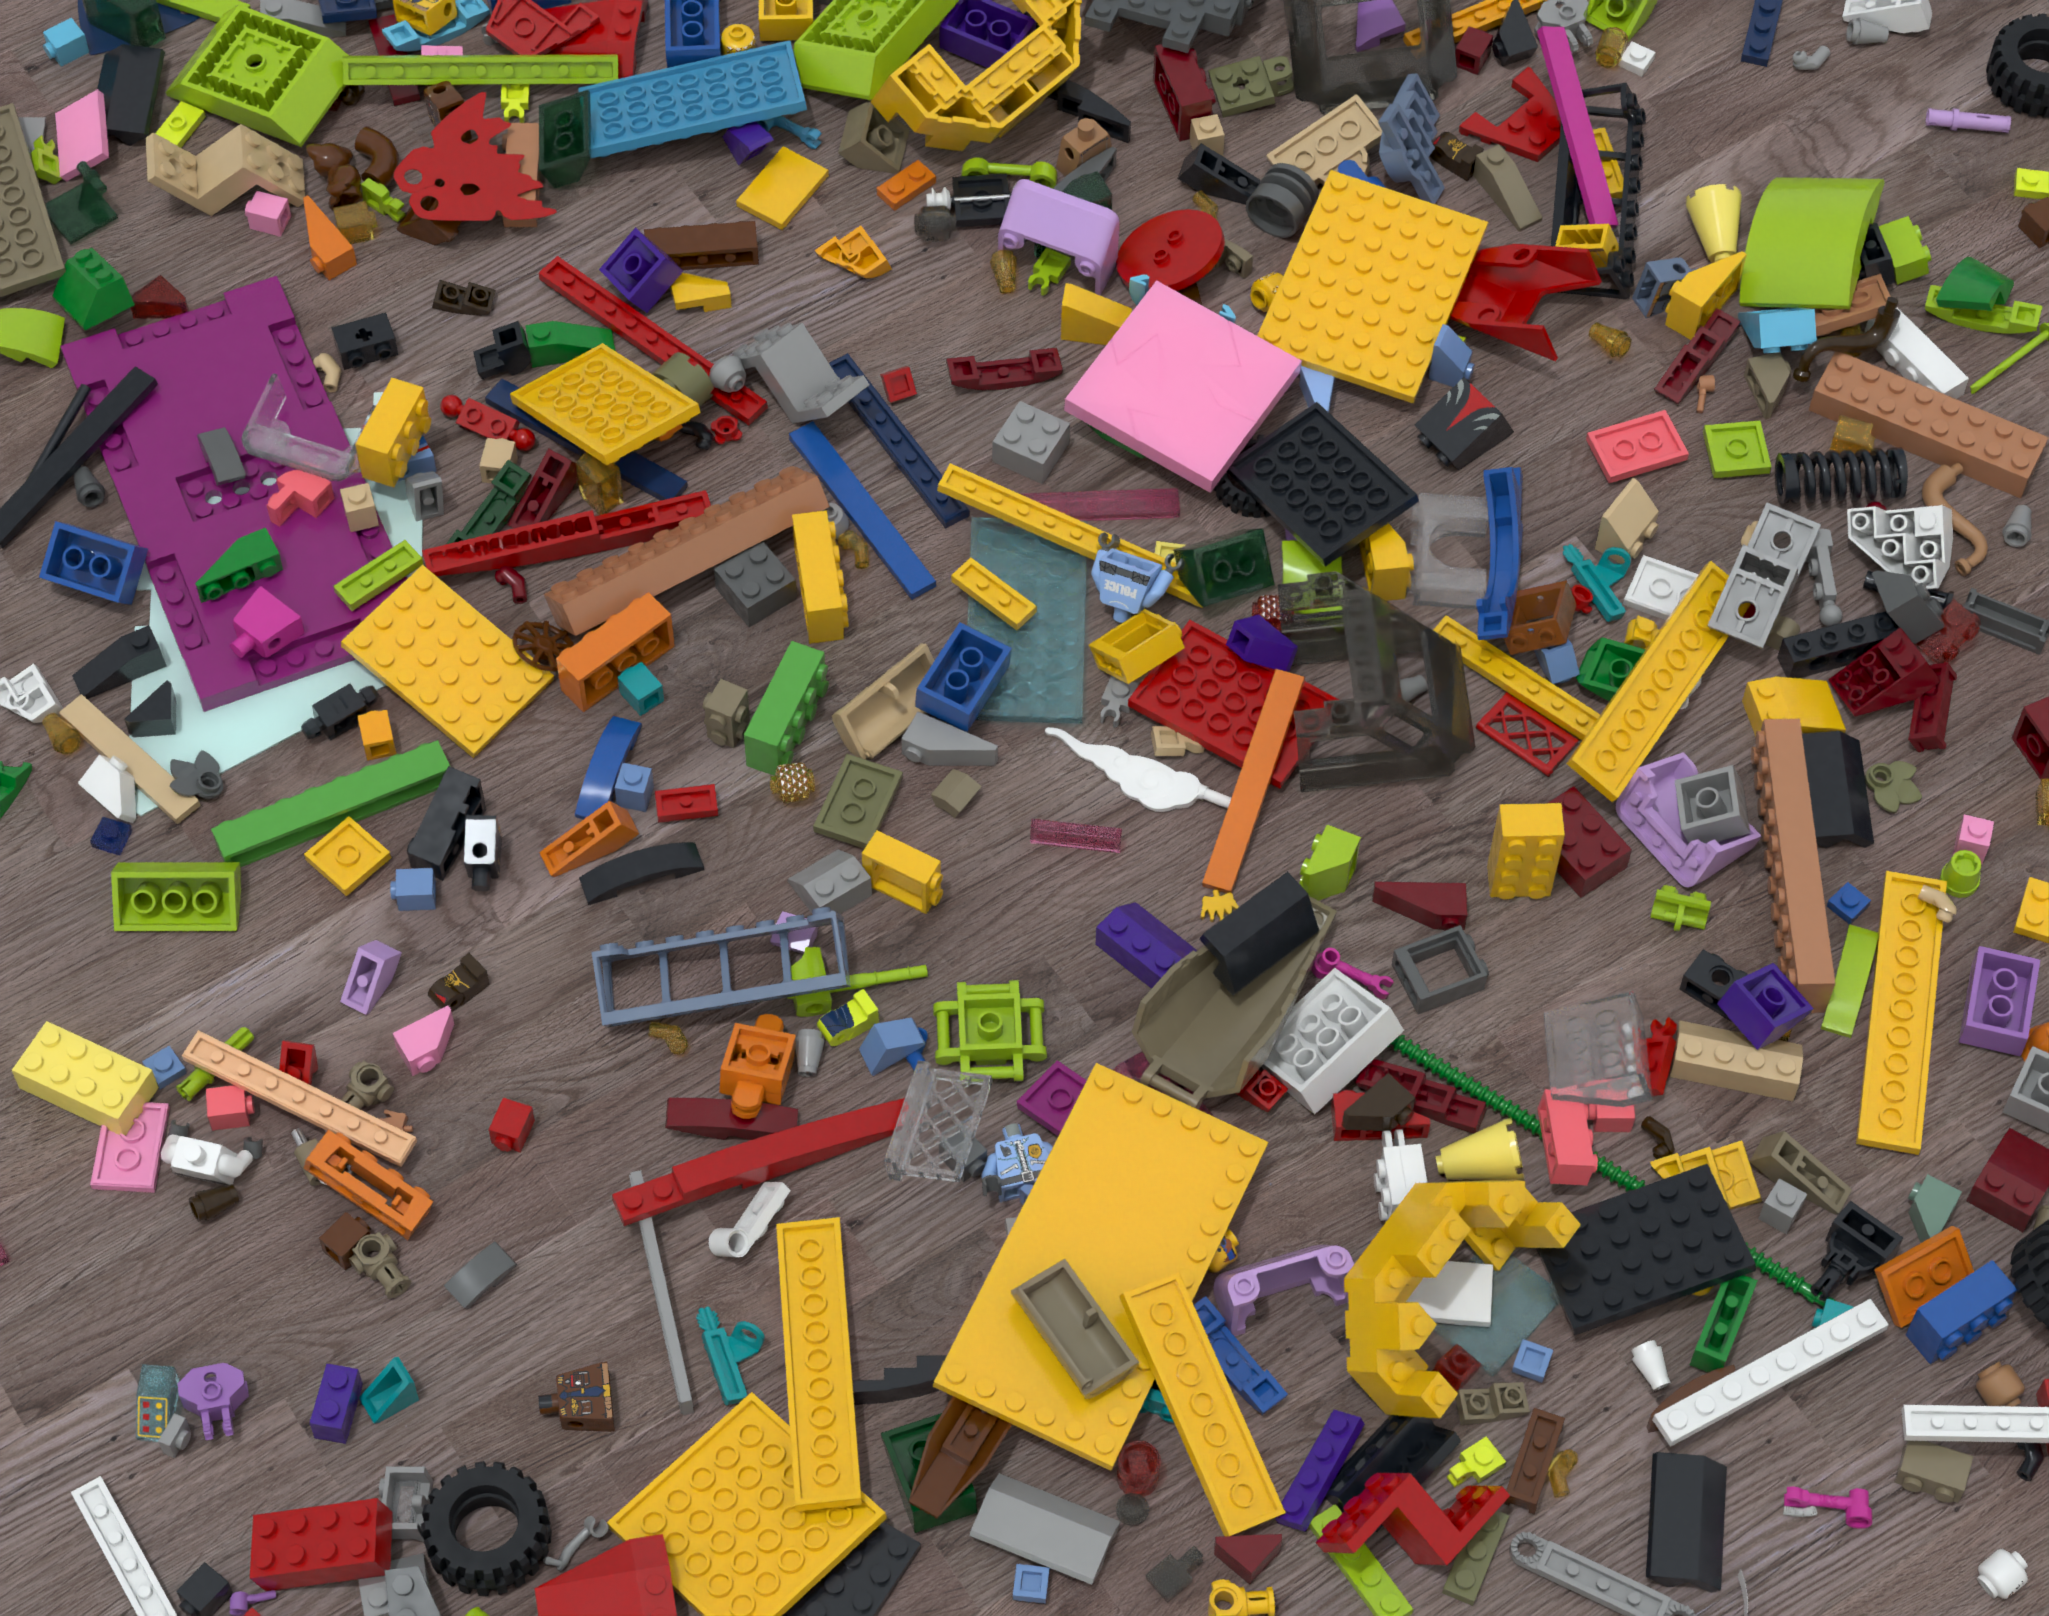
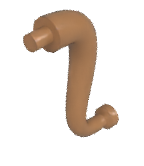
(1932, 495)

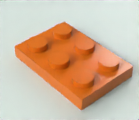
(1923, 1273)

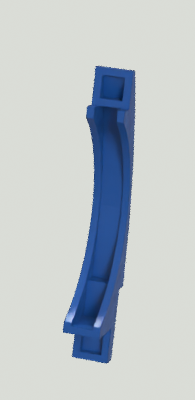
(1506, 529)

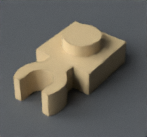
(1169, 743)

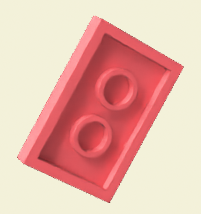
(1637, 446)

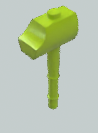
(818, 1003)

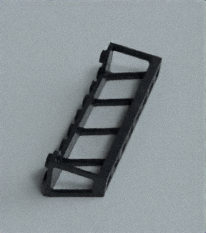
(1569, 198)

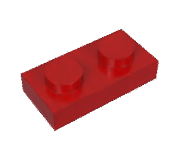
(686, 803)

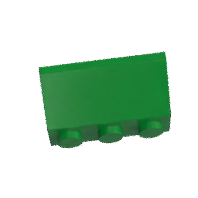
(91, 289)

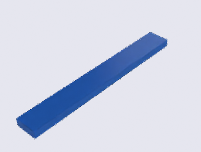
(862, 510)

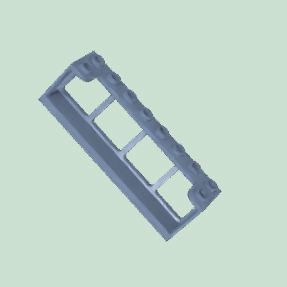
(727, 998)

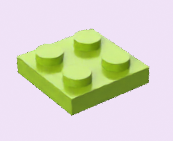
(1737, 449)

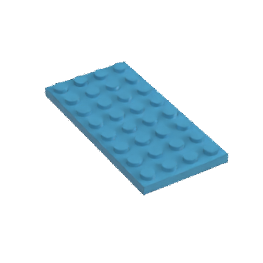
(694, 99)

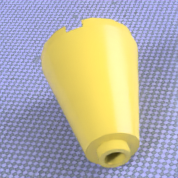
(1716, 219)
(1483, 1155)

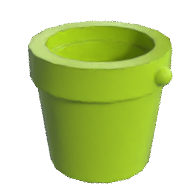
(1962, 874)

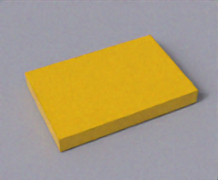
(782, 188)

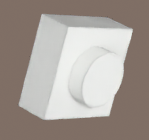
(1637, 59)

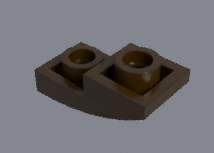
(463, 300)

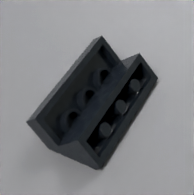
(130, 89)
(1837, 788)
(1261, 932)
(1397, 1446)
(1686, 1521)

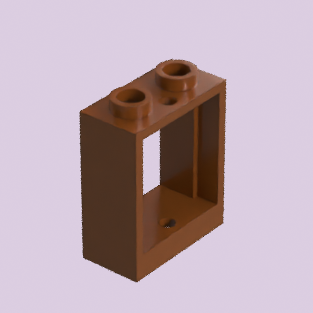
(1549, 632)

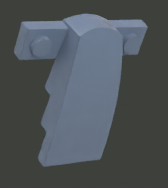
(1407, 139)

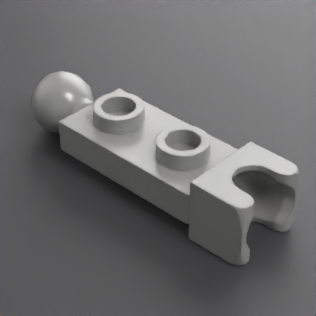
(1824, 586)

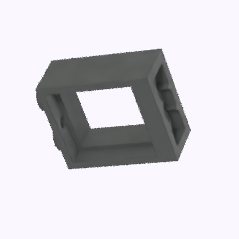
(1414, 985)

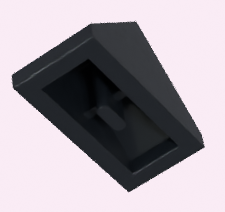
(155, 714)

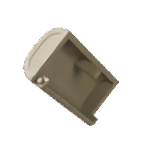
(1076, 1329)

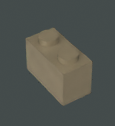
(1934, 1470)

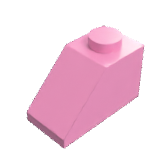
(425, 1040)

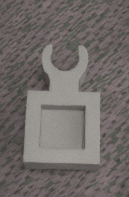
(1116, 699)

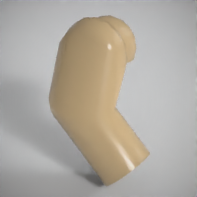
(1941, 900)

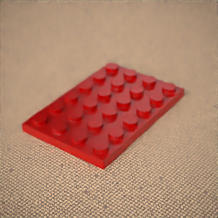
(1218, 699)

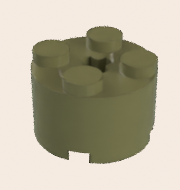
(686, 378)

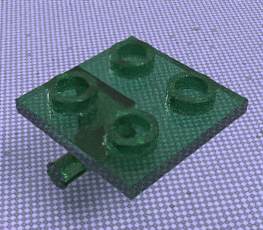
(82, 207)

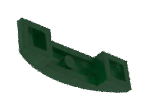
(499, 504)

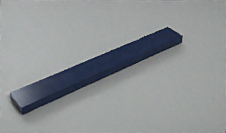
(901, 446)
(633, 467)

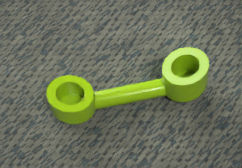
(1039, 172)

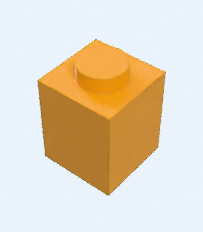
(376, 734)

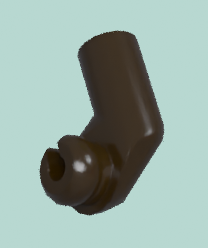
(352, 94)
(1662, 1135)

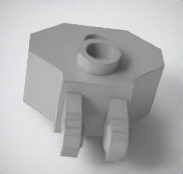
(1571, 16)

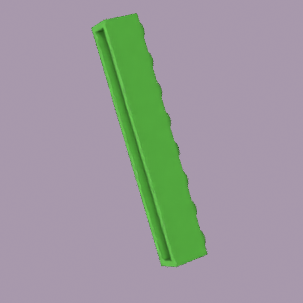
(325, 807)

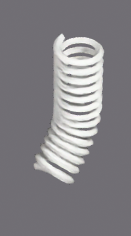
(1807, 1511)

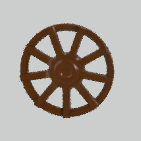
(542, 645)

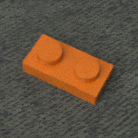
(906, 185)

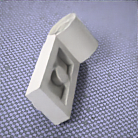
(752, 1222)

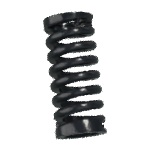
(1890, 462)

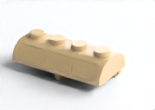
(884, 707)

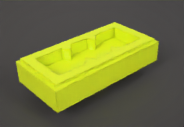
(181, 123)

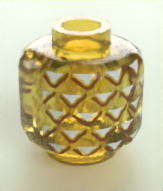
(792, 782)

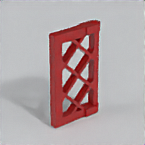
(1527, 713)

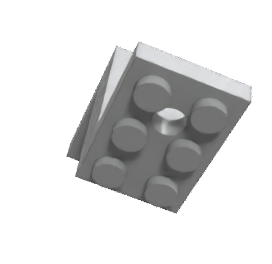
(798, 372)
(1764, 575)

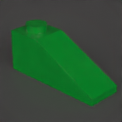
(561, 341)

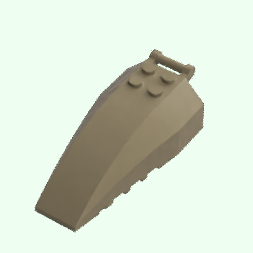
(1207, 1035)

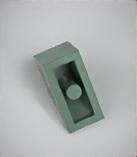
(1932, 1206)

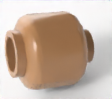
(2000, 1385)

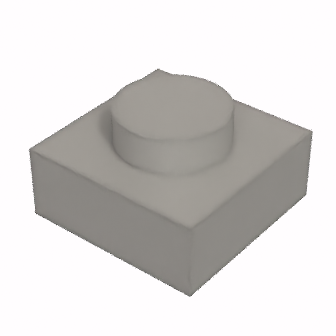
(175, 1436)

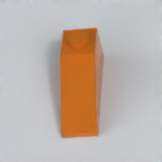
(329, 248)
(590, 839)

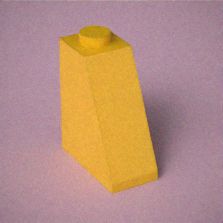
(1090, 317)

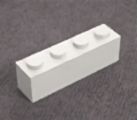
(1921, 359)

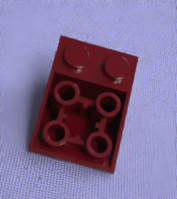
(1884, 676)

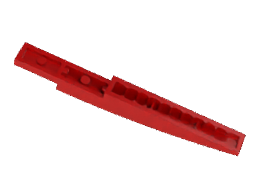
(564, 537)
(758, 1160)

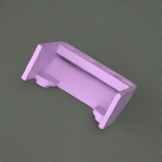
(1064, 225)

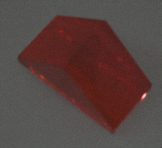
(158, 301)

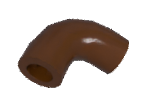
(382, 153)

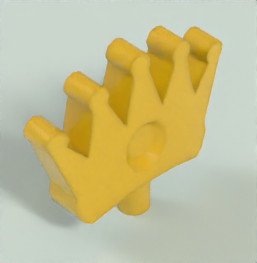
(1218, 905)

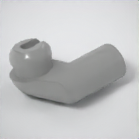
(1813, 62)

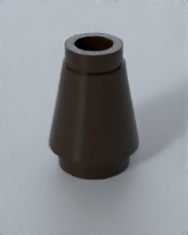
(212, 1202)

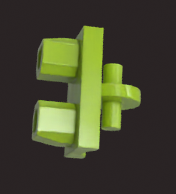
(1680, 908)

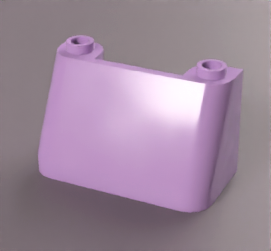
(1652, 813)
(1319, 1265)

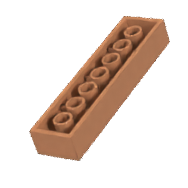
(1929, 423)

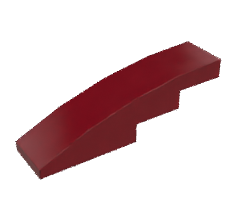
(1697, 356)
(1431, 1098)
(716, 1120)

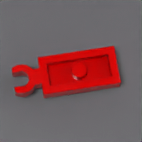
(1660, 1053)

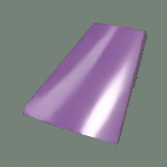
(1376, 21)

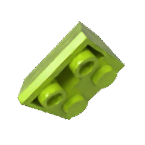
(1330, 864)

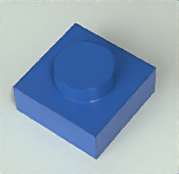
(1848, 903)

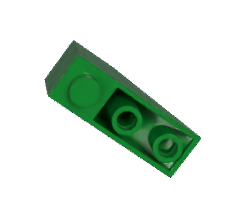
(243, 563)

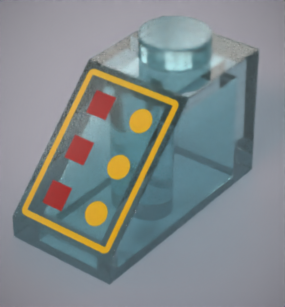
(155, 1400)

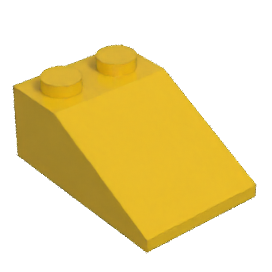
(1702, 292)
(1386, 563)
(1792, 699)

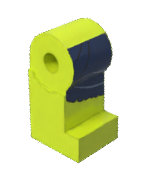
(849, 1019)

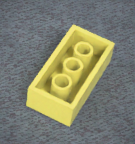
(85, 1078)

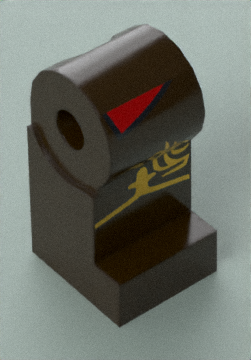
(1455, 155)
(460, 984)

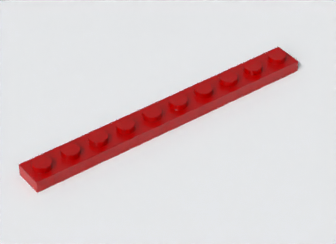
(641, 332)

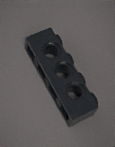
(1833, 645)

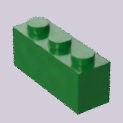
(1723, 1323)

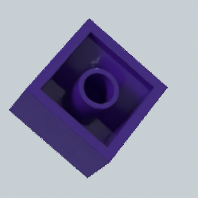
(641, 270)
(1764, 1005)

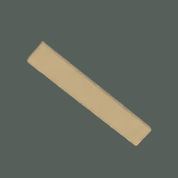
(112, 741)

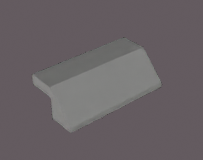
(1044, 1528)

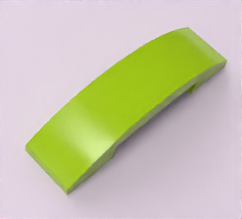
(2002, 319)
(1850, 981)

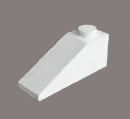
(1897, 15)

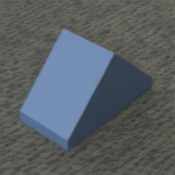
(890, 1043)

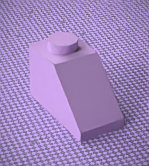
(370, 975)

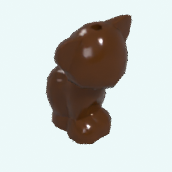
(342, 178)

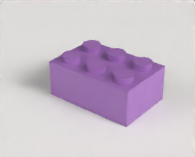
(1999, 1001)

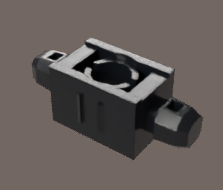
(339, 712)

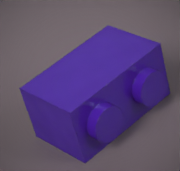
(336, 1403)

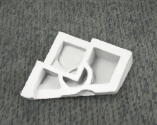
(29, 695)

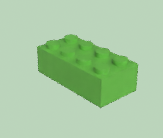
(786, 708)

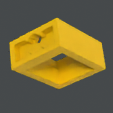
(1137, 646)
(903, 872)

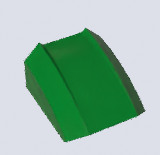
(1607, 666)

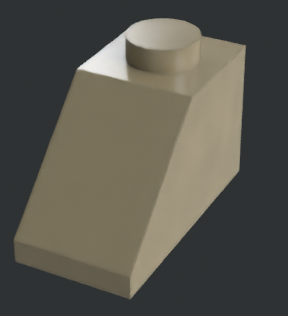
(1767, 380)

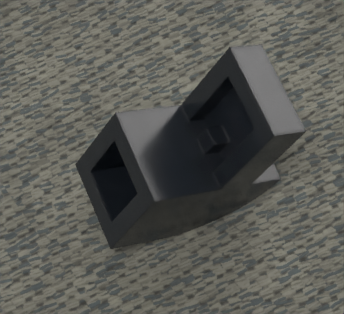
(507, 354)

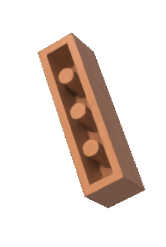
(524, 140)

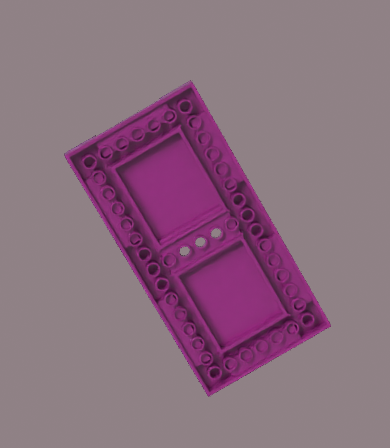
(210, 378)

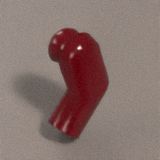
(515, 580)

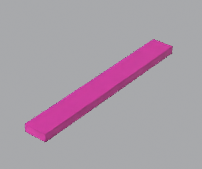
(1577, 126)

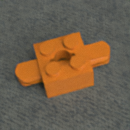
(757, 1065)

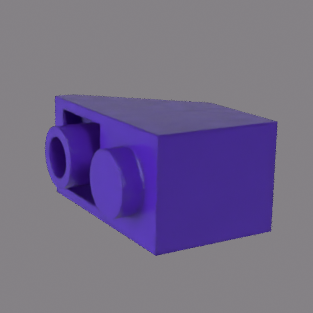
(1261, 643)

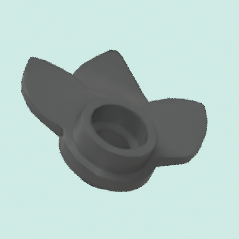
(192, 777)

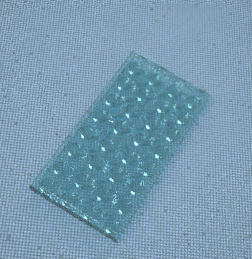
(1049, 648)

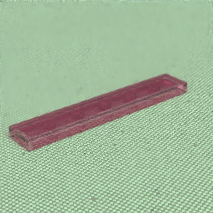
(1113, 503)

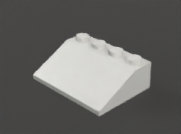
(1330, 1039)

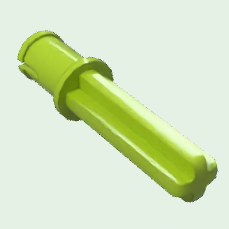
(199, 1078)

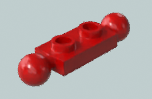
(487, 421)

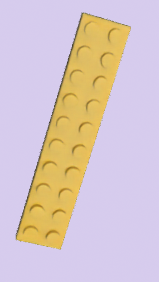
(1654, 688)
(1901, 1016)
(818, 1365)

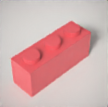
(1566, 1141)

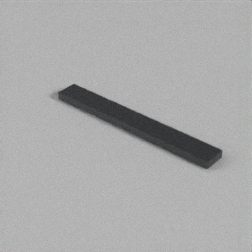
(73, 452)

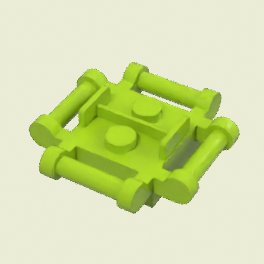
(990, 1029)

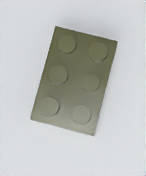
(857, 801)

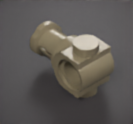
(362, 1095)
(381, 1266)

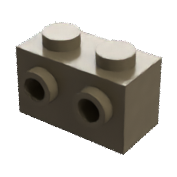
(726, 713)

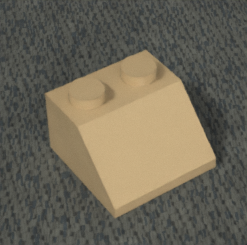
(1628, 522)

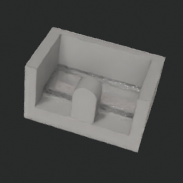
(405, 1494)

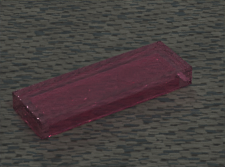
(1075, 835)

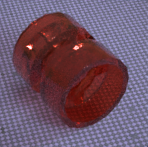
(1138, 1468)

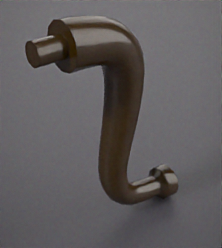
(1878, 334)

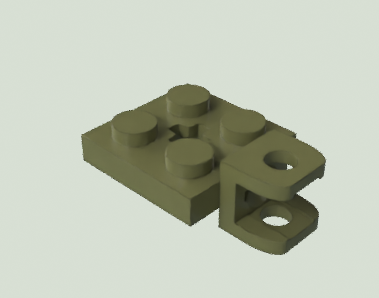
(1260, 83)

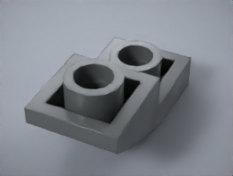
(221, 455)
(480, 1274)

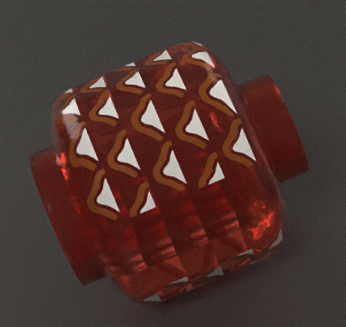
(1268, 608)

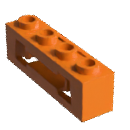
(328, 1163)

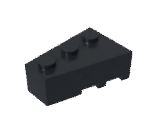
(443, 826)

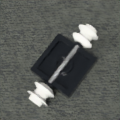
(976, 199)

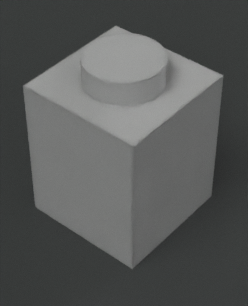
(1782, 1206)

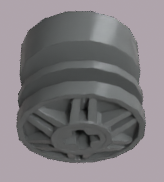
(1282, 200)

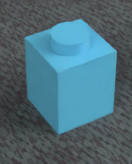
(65, 42)

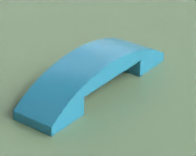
(406, 38)

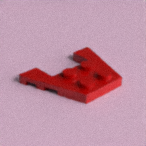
(531, 30)
(1529, 130)

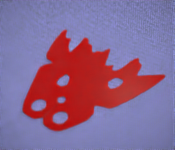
(469, 164)

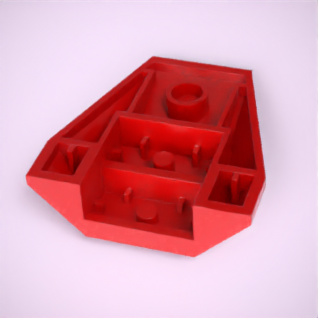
(613, 34)
(619, 1582)

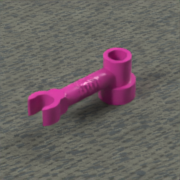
(1330, 959)
(1856, 1505)

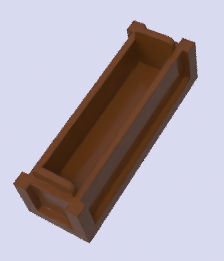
(1534, 1459)

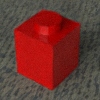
(511, 1125)

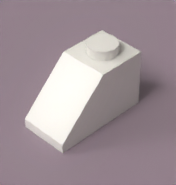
(111, 786)

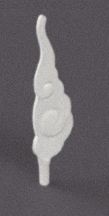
(1143, 778)

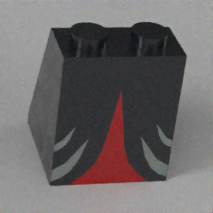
(1462, 426)

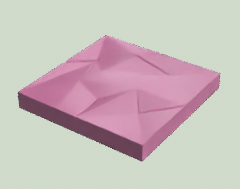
(1182, 386)

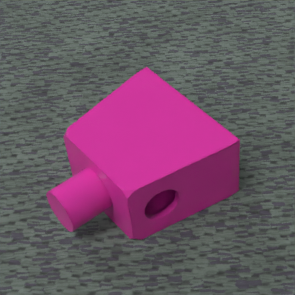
(265, 625)

